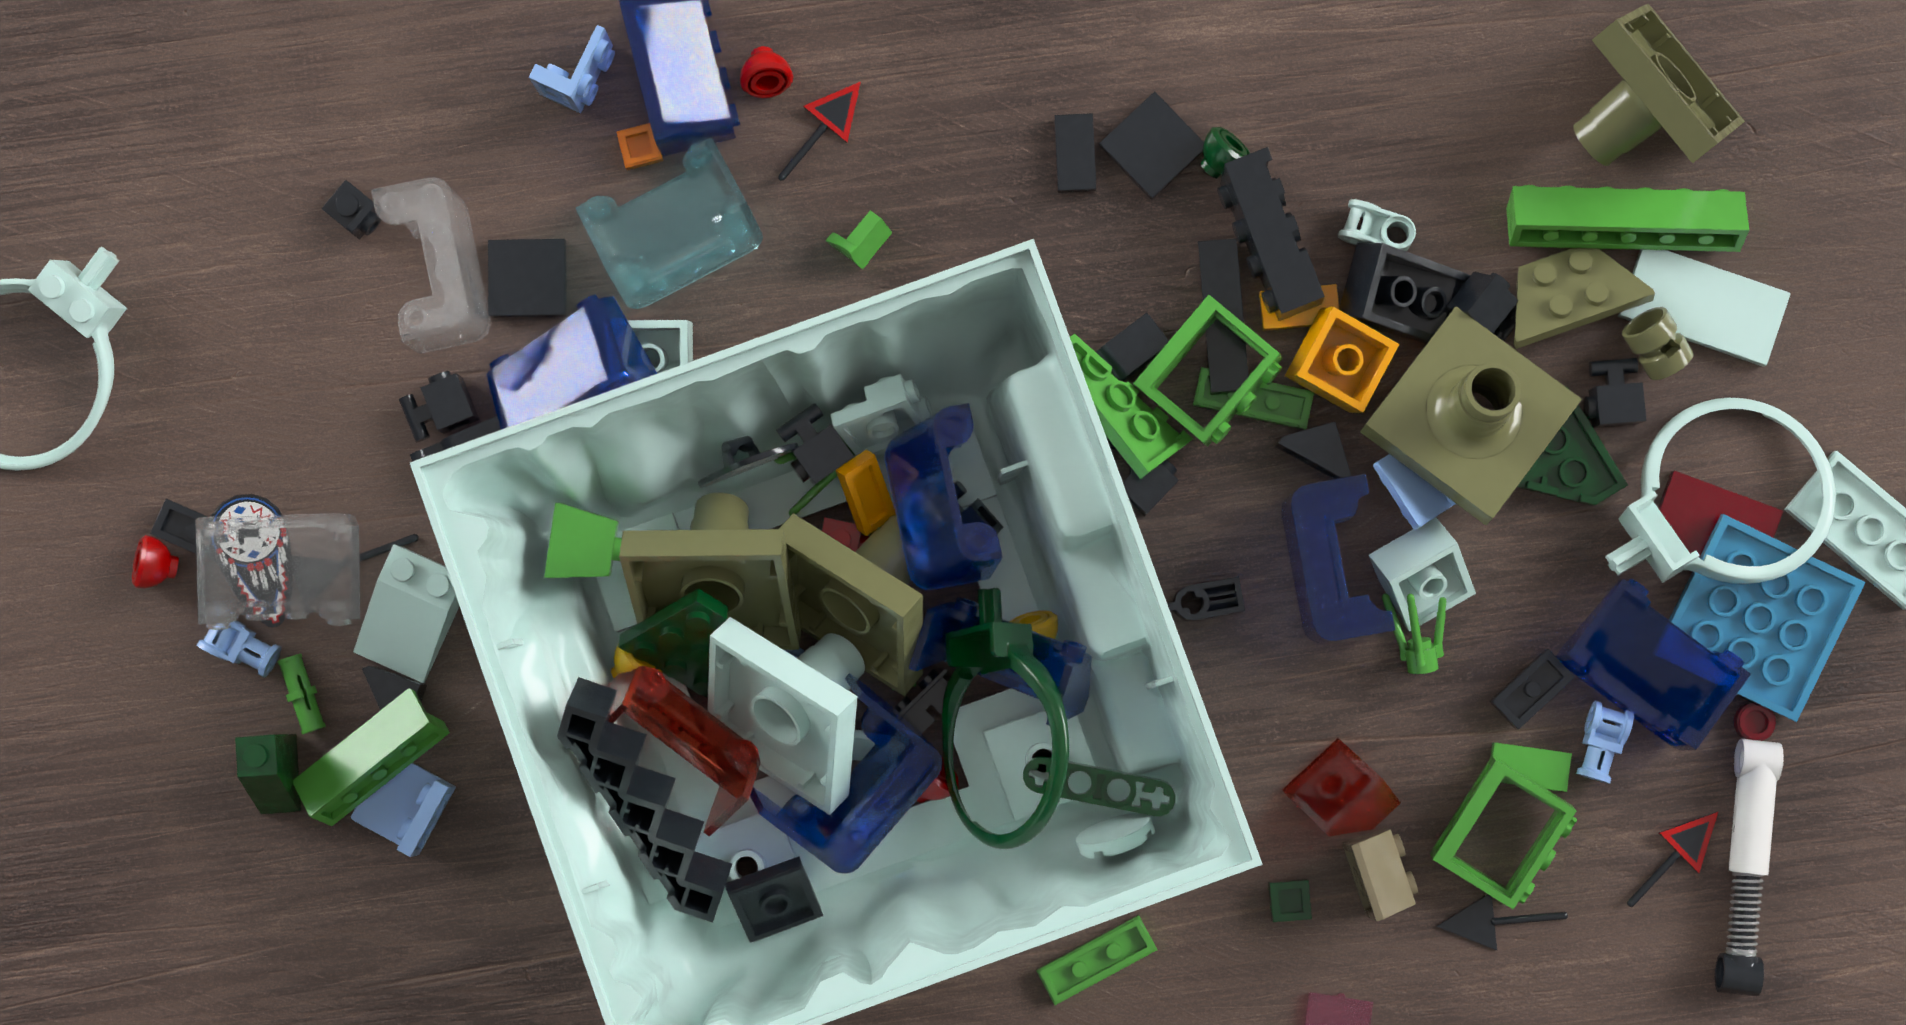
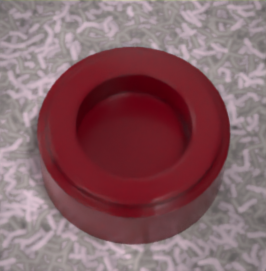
(1754, 722)

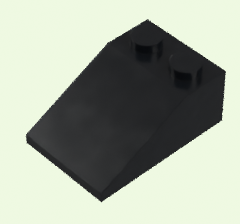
(1399, 291)

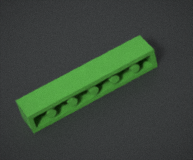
(1627, 218)

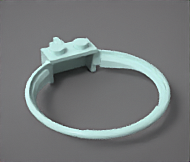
(92, 312)
(1660, 545)

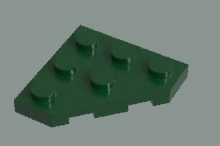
(1575, 465)
(679, 639)

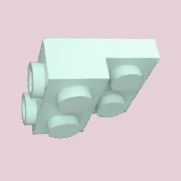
(889, 411)

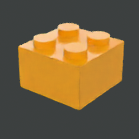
(1341, 360)

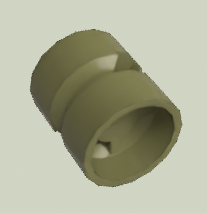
(1656, 340)

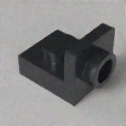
(352, 210)

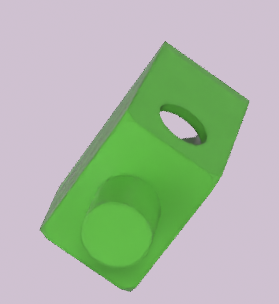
(581, 544)

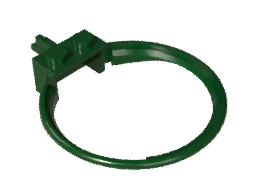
(992, 649)

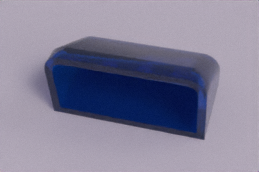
(679, 72)

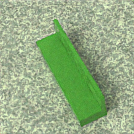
(368, 758)

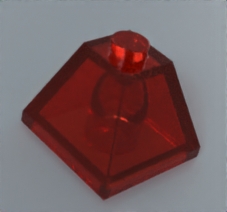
(1341, 792)

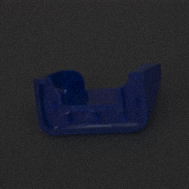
(568, 363)
(934, 540)
(1653, 667)

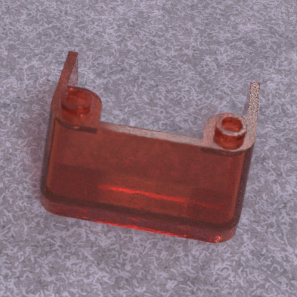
(692, 734)

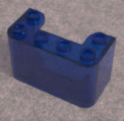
(1317, 564)

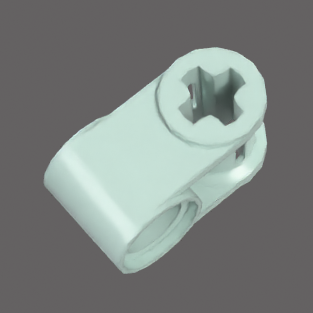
(1375, 225)

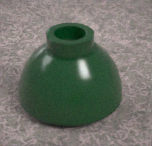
(1220, 148)

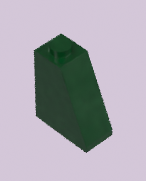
(267, 771)

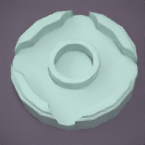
(1115, 835)

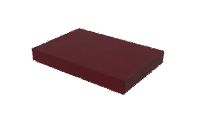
(1695, 507)

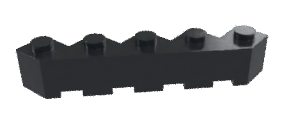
(640, 800)

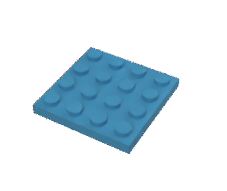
(1775, 626)

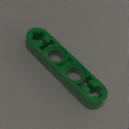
(1100, 779)

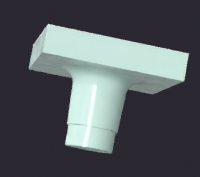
(789, 707)

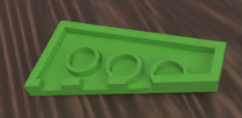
(1128, 423)

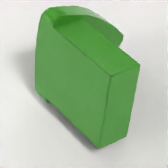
(863, 241)

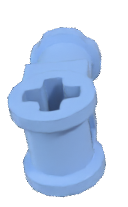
(235, 646)
(1604, 740)

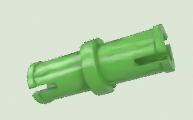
(301, 693)

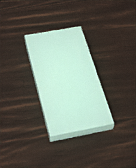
(1712, 304)
(1865, 526)

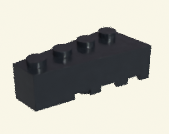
(1269, 235)

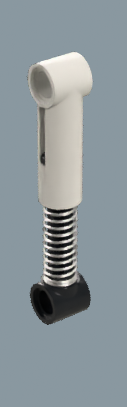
(1757, 772)

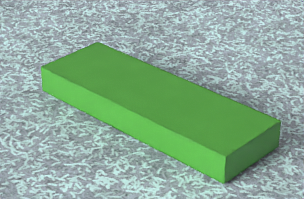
(1273, 403)
(1096, 959)

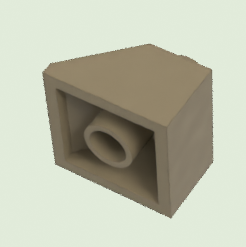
(1380, 873)

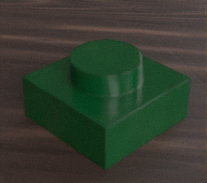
(1290, 900)

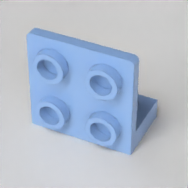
(581, 88)
(1413, 495)
(406, 808)

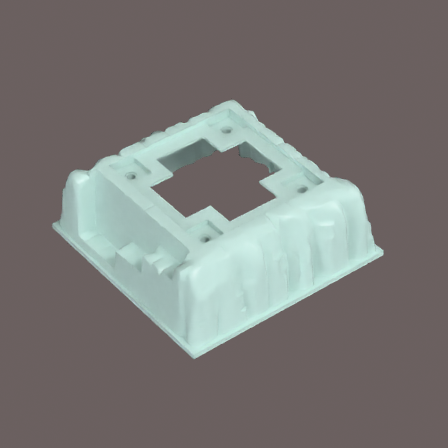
(930, 891)

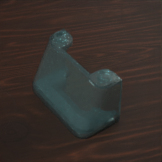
(673, 230)

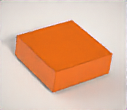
(638, 147)

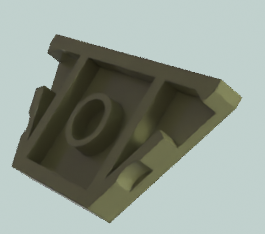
(1572, 292)

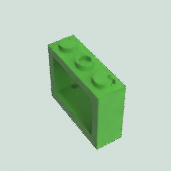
(1182, 343)
(1538, 856)

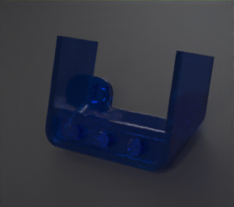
(1065, 661)
(879, 791)

